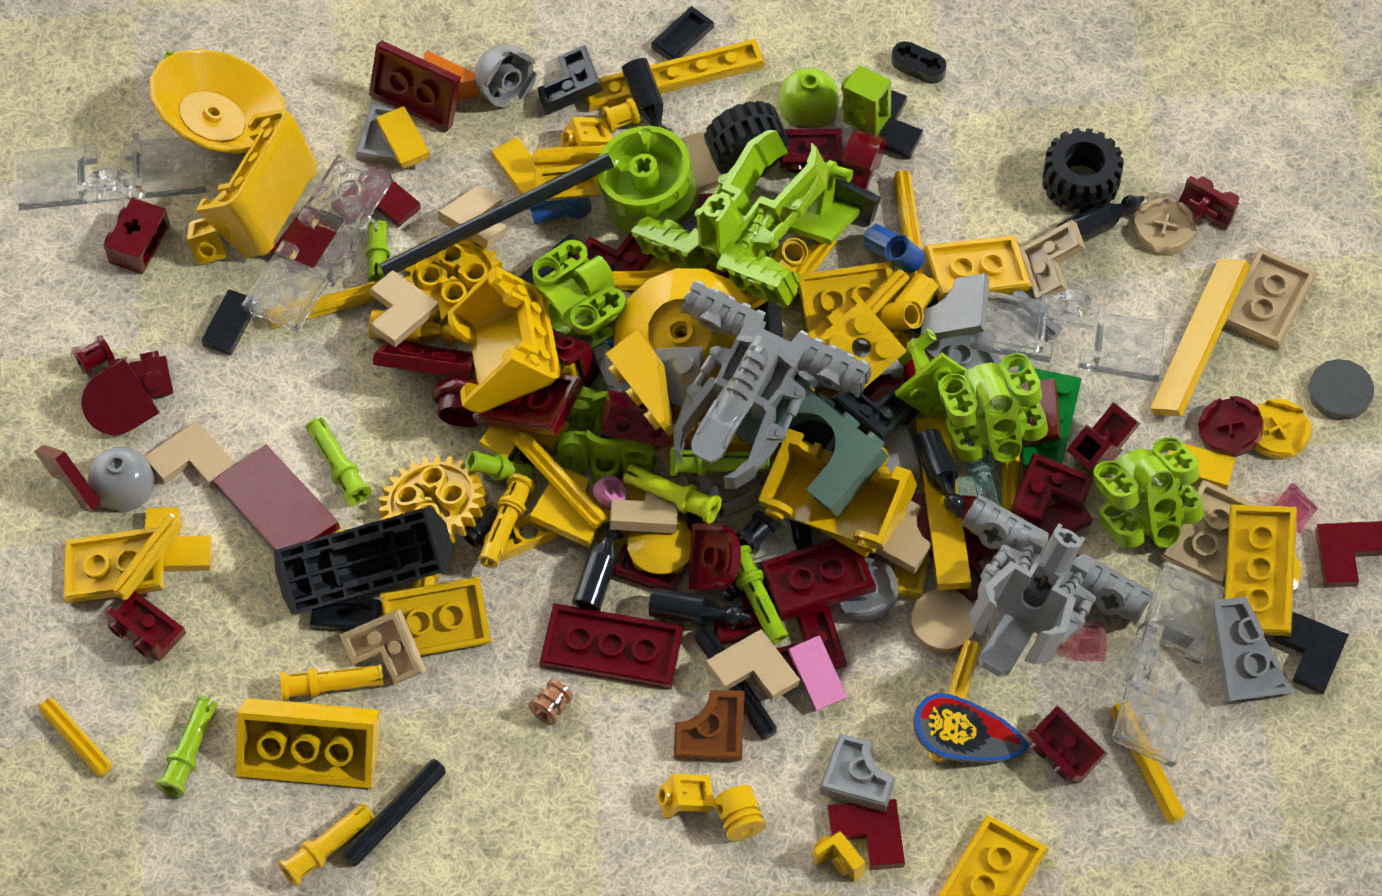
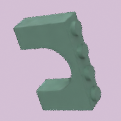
(854, 457)

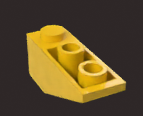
(645, 373)

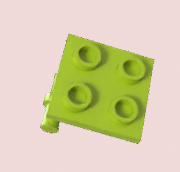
(826, 216)
(922, 389)

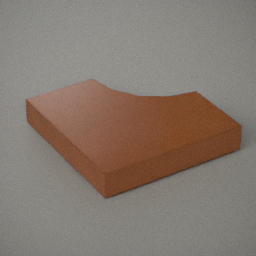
(715, 731)

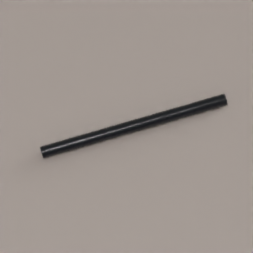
(497, 214)

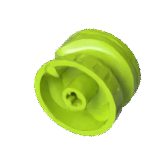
(648, 178)

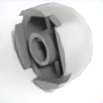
(504, 68)
(121, 479)

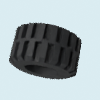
(738, 125)
(1087, 150)

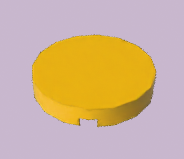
(1284, 431)

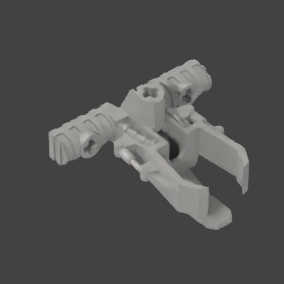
(753, 378)
(1039, 587)

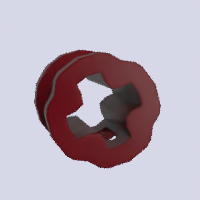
(93, 354)

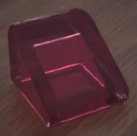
(1296, 498)
(1089, 643)

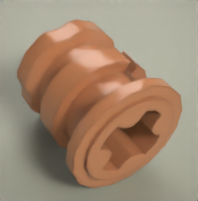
(551, 702)

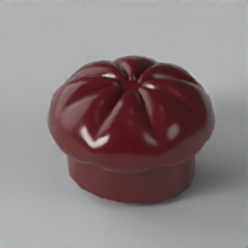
(449, 402)

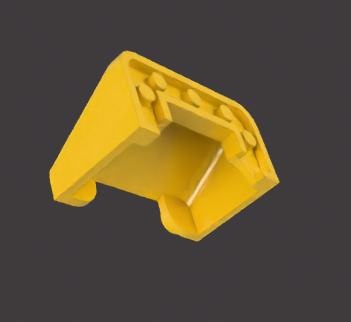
(264, 185)
(508, 337)
(867, 518)

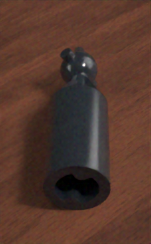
(644, 91)
(1103, 216)
(939, 468)
(597, 571)
(692, 608)

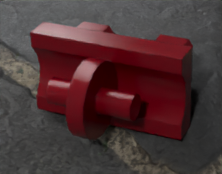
(1208, 202)

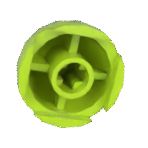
(809, 98)

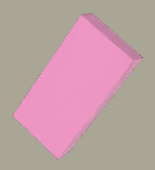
(817, 673)

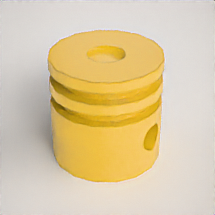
(739, 812)

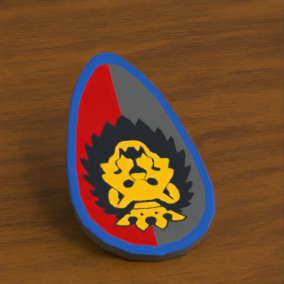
(965, 731)

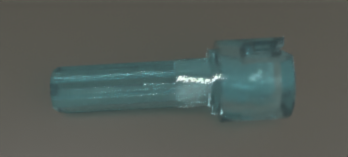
(981, 474)

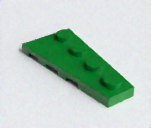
(1068, 391)

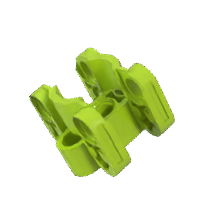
(579, 293)
(994, 409)
(584, 449)
(1150, 494)

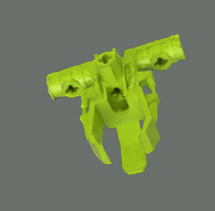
(736, 232)

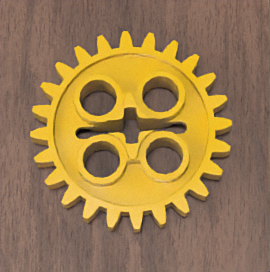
(454, 277)
(445, 484)

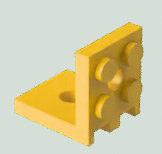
(857, 321)

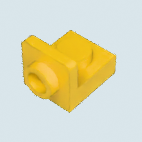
(586, 132)
(205, 242)
(685, 793)
(845, 856)

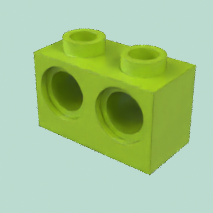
(866, 100)

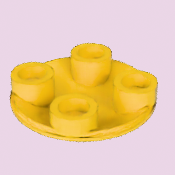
(660, 551)

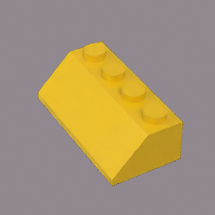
(307, 742)

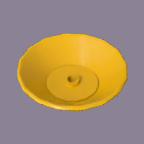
(212, 98)
(658, 316)

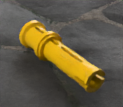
(510, 508)
(315, 682)
(313, 854)

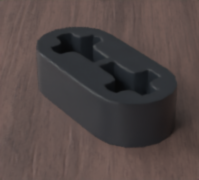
(918, 62)

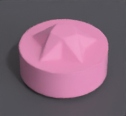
(607, 489)

